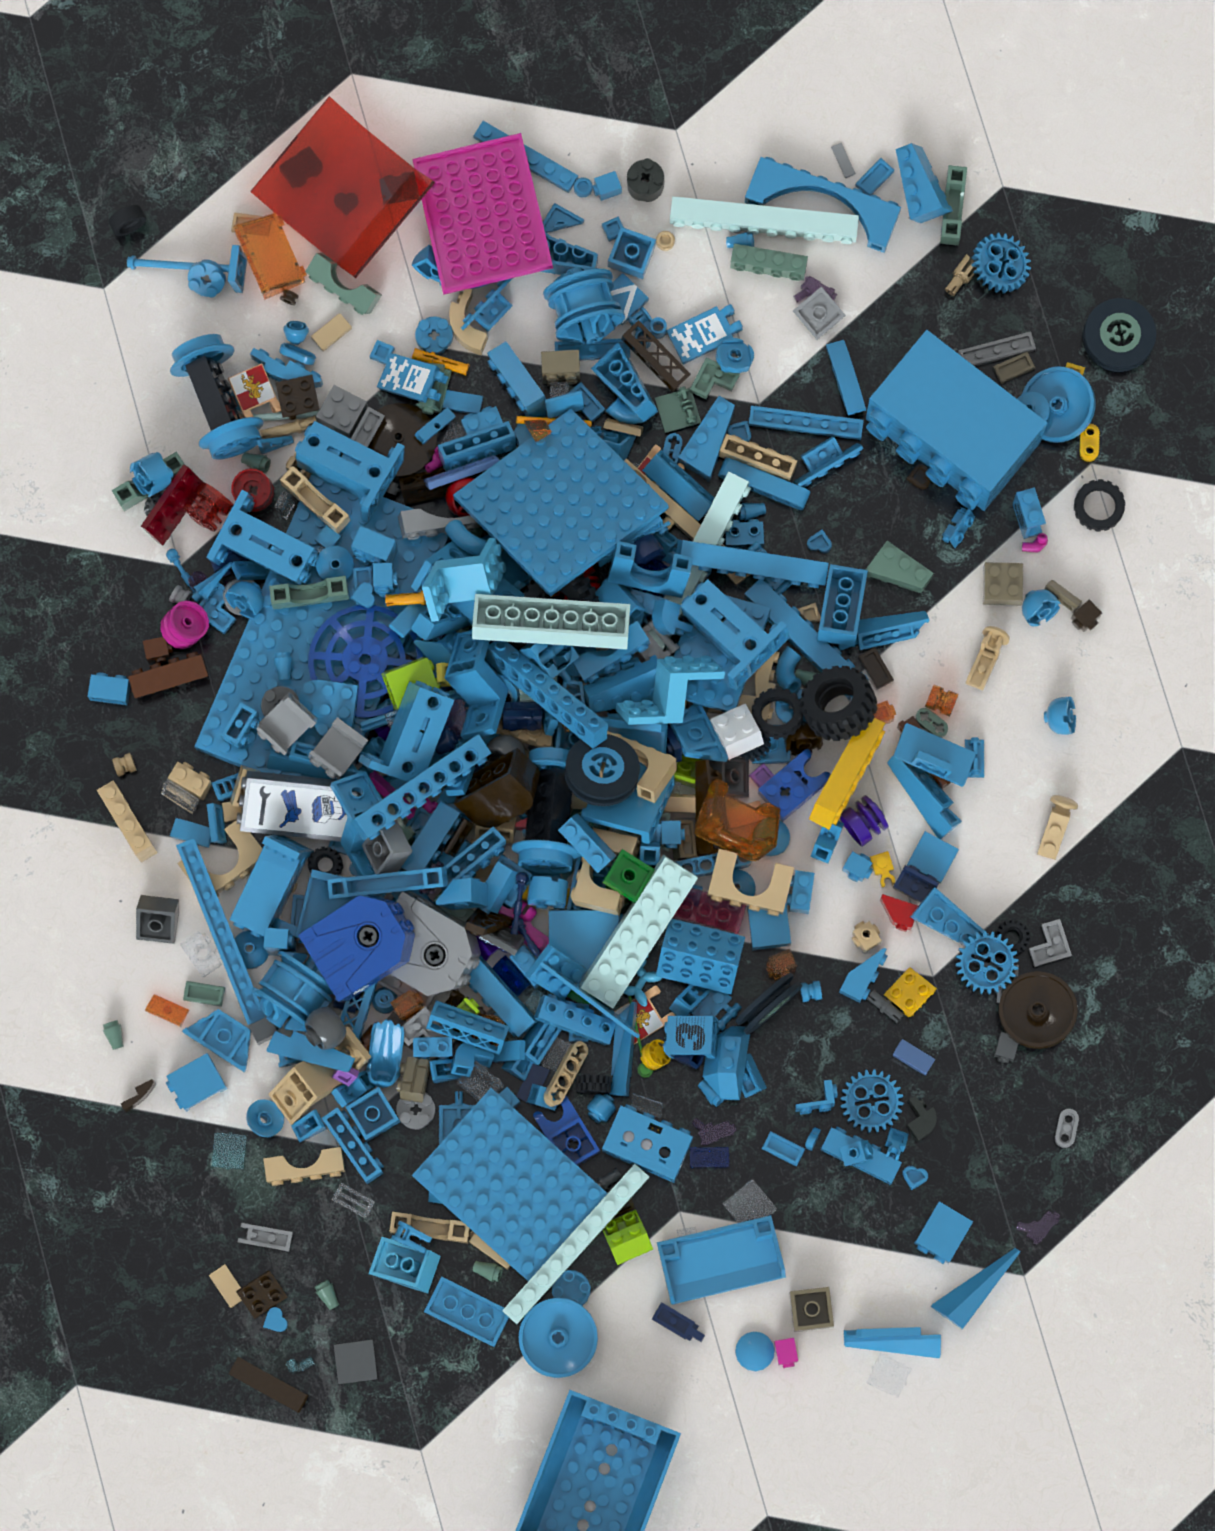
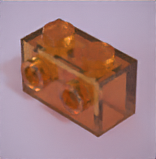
(781, 964)

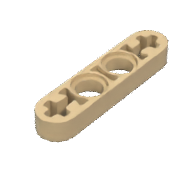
(564, 1072)

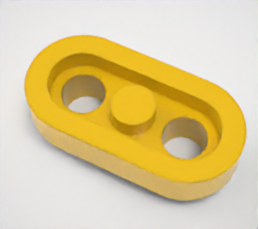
(1089, 441)

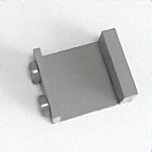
(285, 723)
(337, 749)

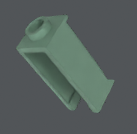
(433, 406)

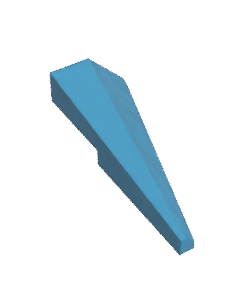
(965, 1300)

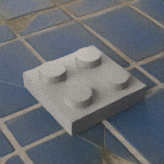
(819, 313)

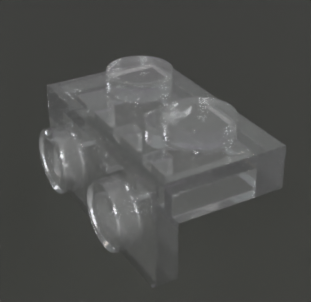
(480, 1082)

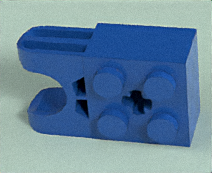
(796, 781)
(566, 1129)

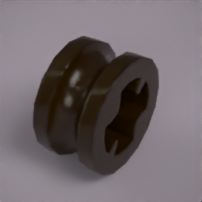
(289, 297)

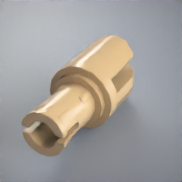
(962, 275)

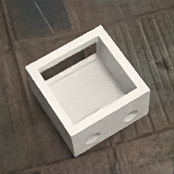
(737, 731)

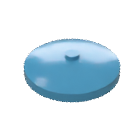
(1070, 402)
(558, 1337)

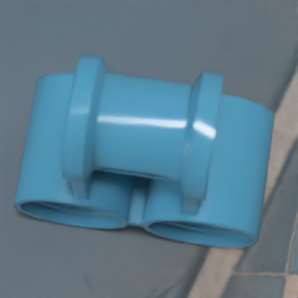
(644, 317)

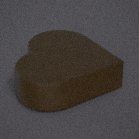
(918, 476)

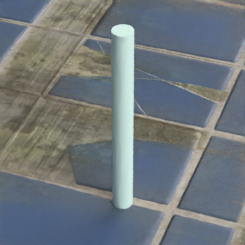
(278, 416)

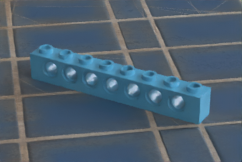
(547, 693)
(363, 822)

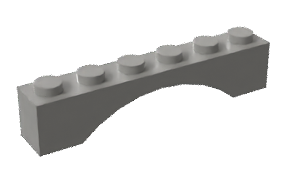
(420, 523)

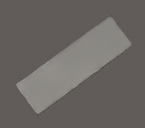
(843, 160)

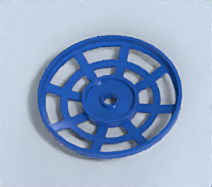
(355, 649)

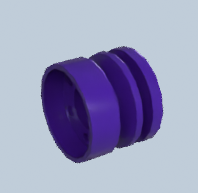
(865, 819)

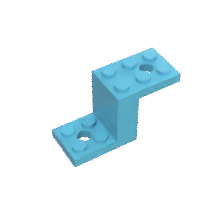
(463, 578)
(669, 690)

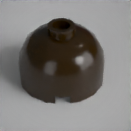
(802, 739)

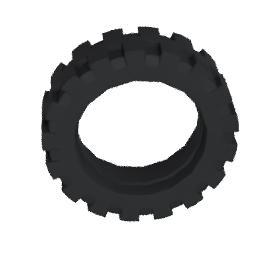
(1108, 488)
(777, 695)

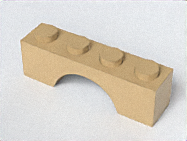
(308, 495)
(329, 1162)
(436, 1228)

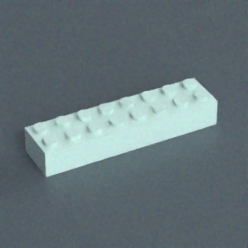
(551, 621)
(638, 932)

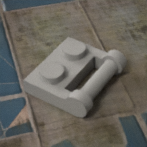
(654, 648)

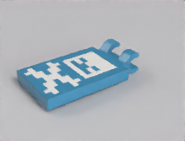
(703, 333)
(411, 378)

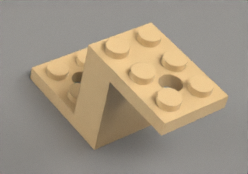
(311, 1082)

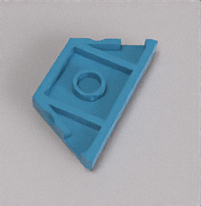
(698, 736)
(223, 1037)

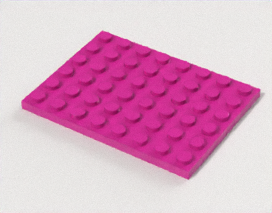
(483, 214)

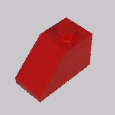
(899, 912)

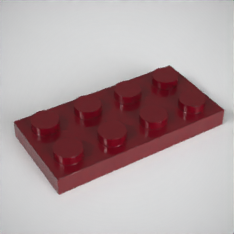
(169, 508)

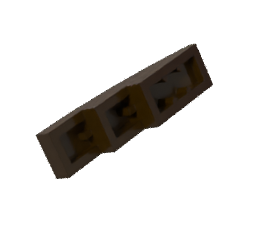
(268, 1384)

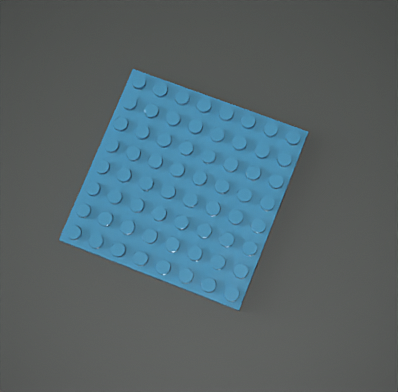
(560, 502)

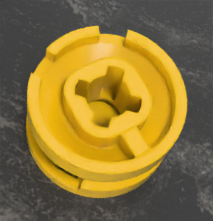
(653, 1055)

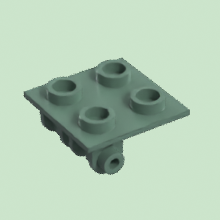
(678, 410)

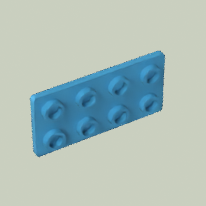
(934, 754)

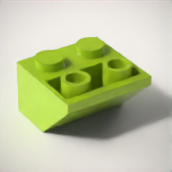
(627, 1237)

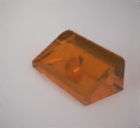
(538, 428)
(167, 1010)

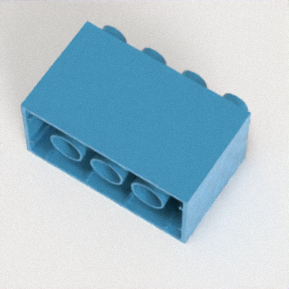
(954, 422)

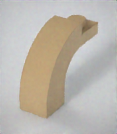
(469, 337)

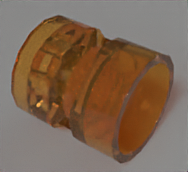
(941, 700)

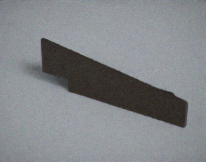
(703, 777)

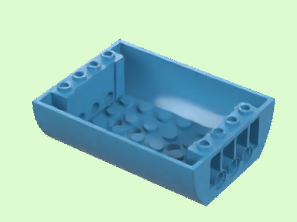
(572, 1475)

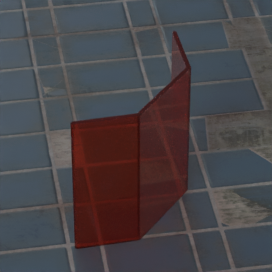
(341, 188)

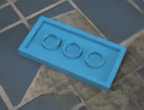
(467, 1311)

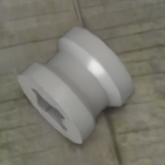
(180, 595)

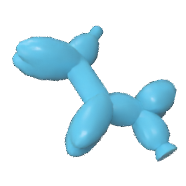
(643, 978)

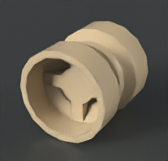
(124, 764)

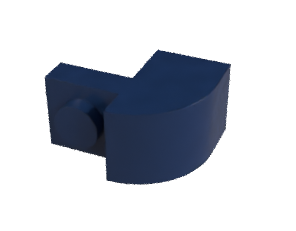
(648, 549)

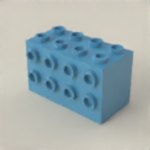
(700, 956)

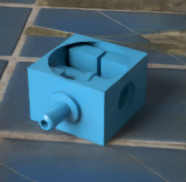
(551, 658)

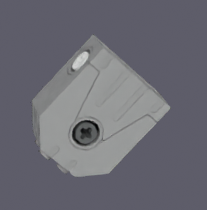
(441, 948)

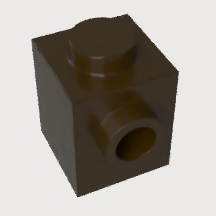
(1086, 616)

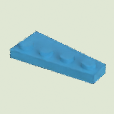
(946, 918)

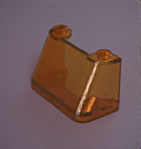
(269, 254)
(737, 825)

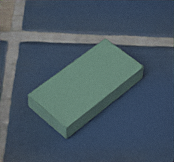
(204, 993)

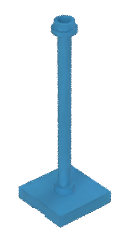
(236, 267)

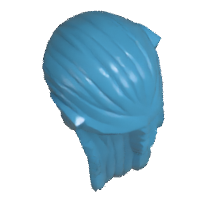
(385, 1053)

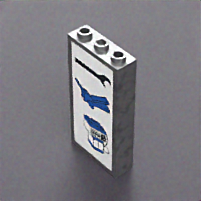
(290, 806)

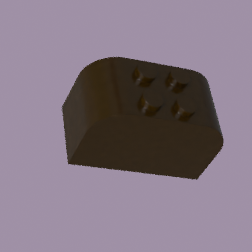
(500, 790)

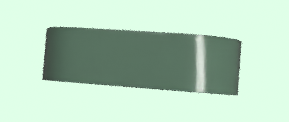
(934, 719)

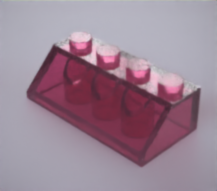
(700, 910)

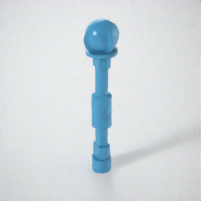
(172, 555)

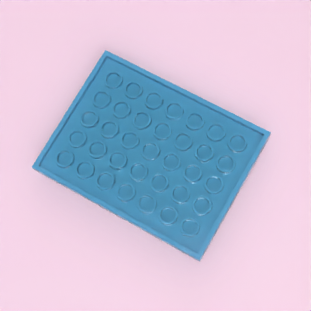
(509, 1184)

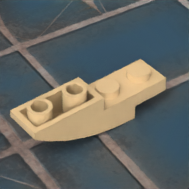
(762, 678)

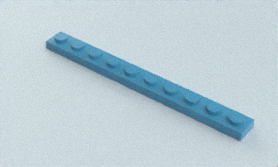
(220, 930)

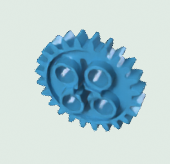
(1016, 267)
(979, 978)
(875, 1118)

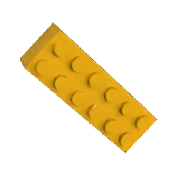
(846, 775)

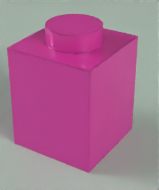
(786, 1352)

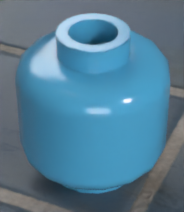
(601, 1108)

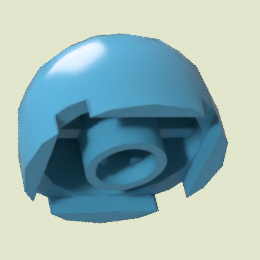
(246, 597)
(1039, 606)
(1060, 716)

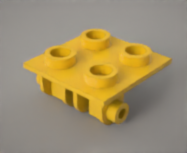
(910, 992)

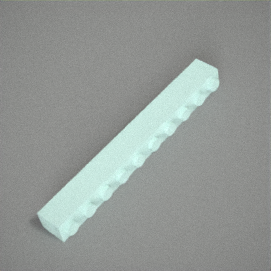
(764, 219)
(711, 532)
(575, 1244)

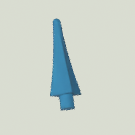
(205, 588)

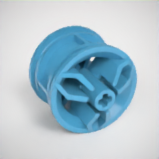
(584, 305)
(292, 991)

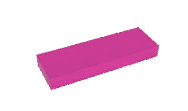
(385, 789)

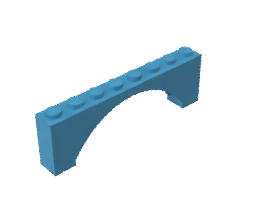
(778, 179)

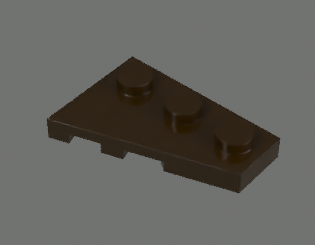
(484, 923)

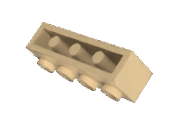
(758, 457)

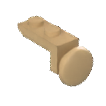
(987, 656)
(1056, 826)

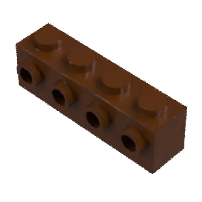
(168, 675)

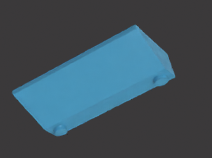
(721, 1260)

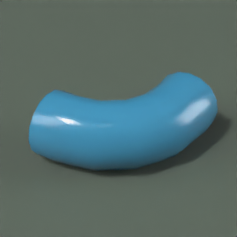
(623, 413)
(464, 539)
(785, 670)

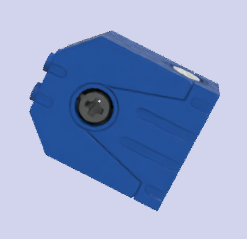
(360, 944)

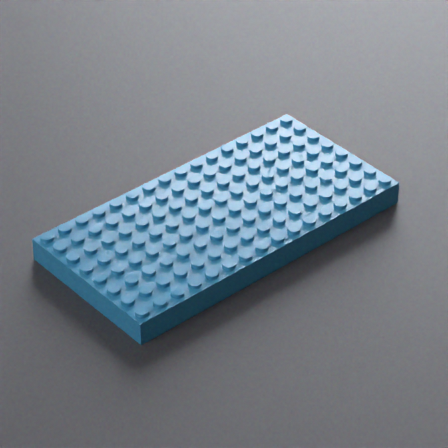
(293, 629)

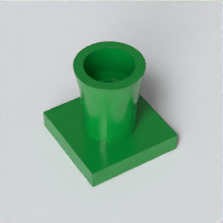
(628, 876)

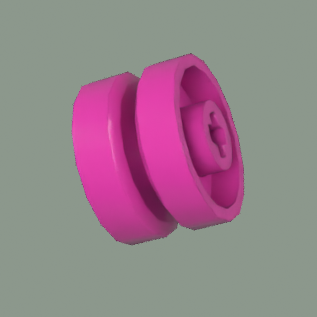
(184, 624)

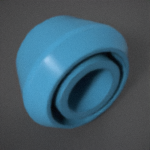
(295, 332)
(385, 1006)

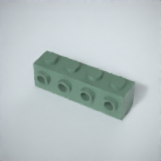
(768, 262)

